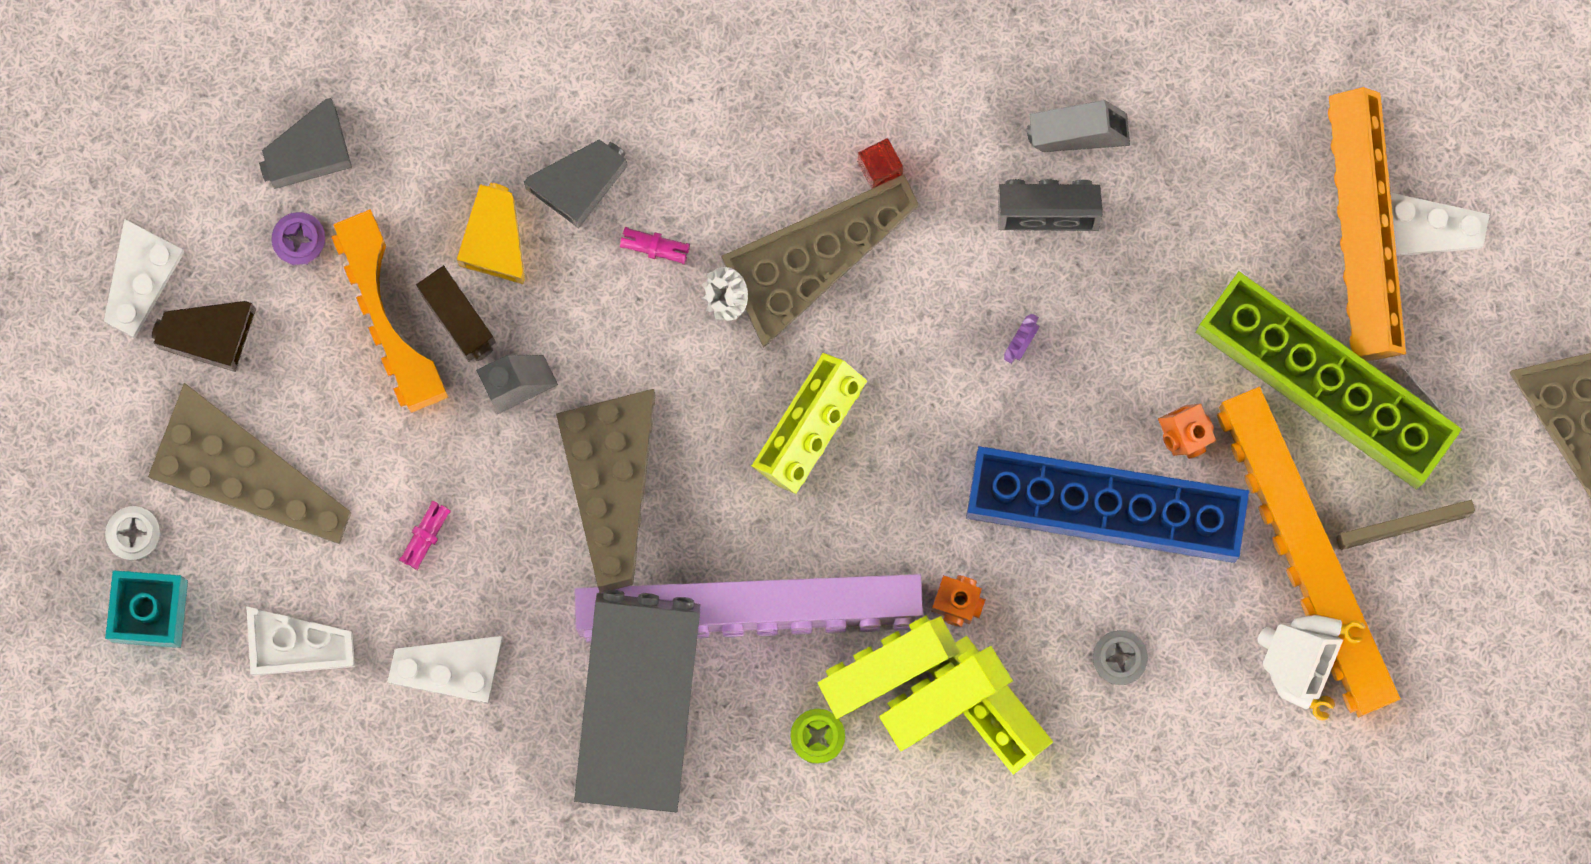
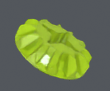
(817, 719)

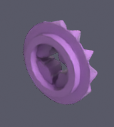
(289, 226)
(1022, 339)

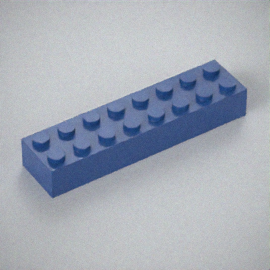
(1107, 504)

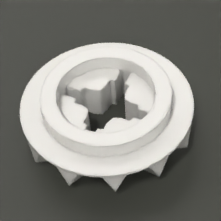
(735, 295)
(122, 522)

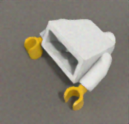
(1303, 656)

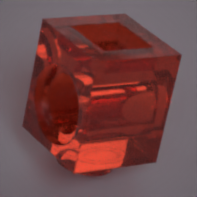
(880, 163)

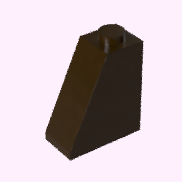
(456, 314)
(206, 333)

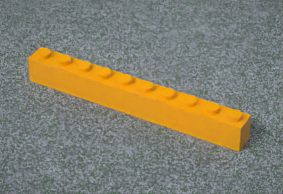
(1305, 547)

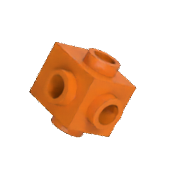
(1187, 430)
(960, 587)

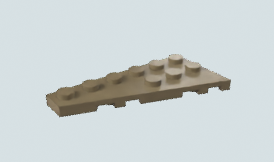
(805, 259)
(1562, 402)
(225, 463)
(608, 470)

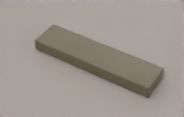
(1405, 525)

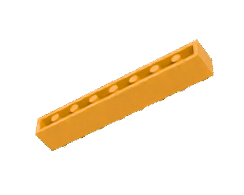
(1366, 224)

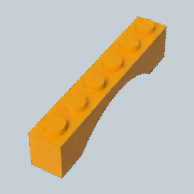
(364, 248)

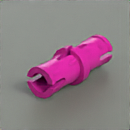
(654, 245)
(424, 535)

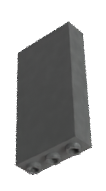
(637, 701)

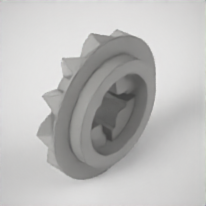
(1129, 644)

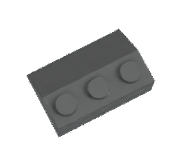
(1049, 206)

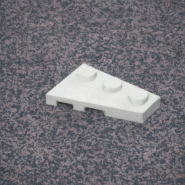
(1435, 227)
(139, 277)
(295, 645)
(449, 668)

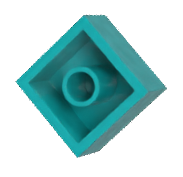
(146, 609)

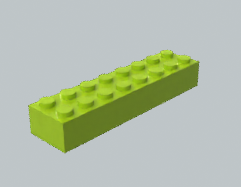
(1328, 380)

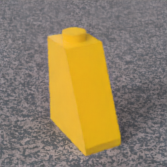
(492, 236)

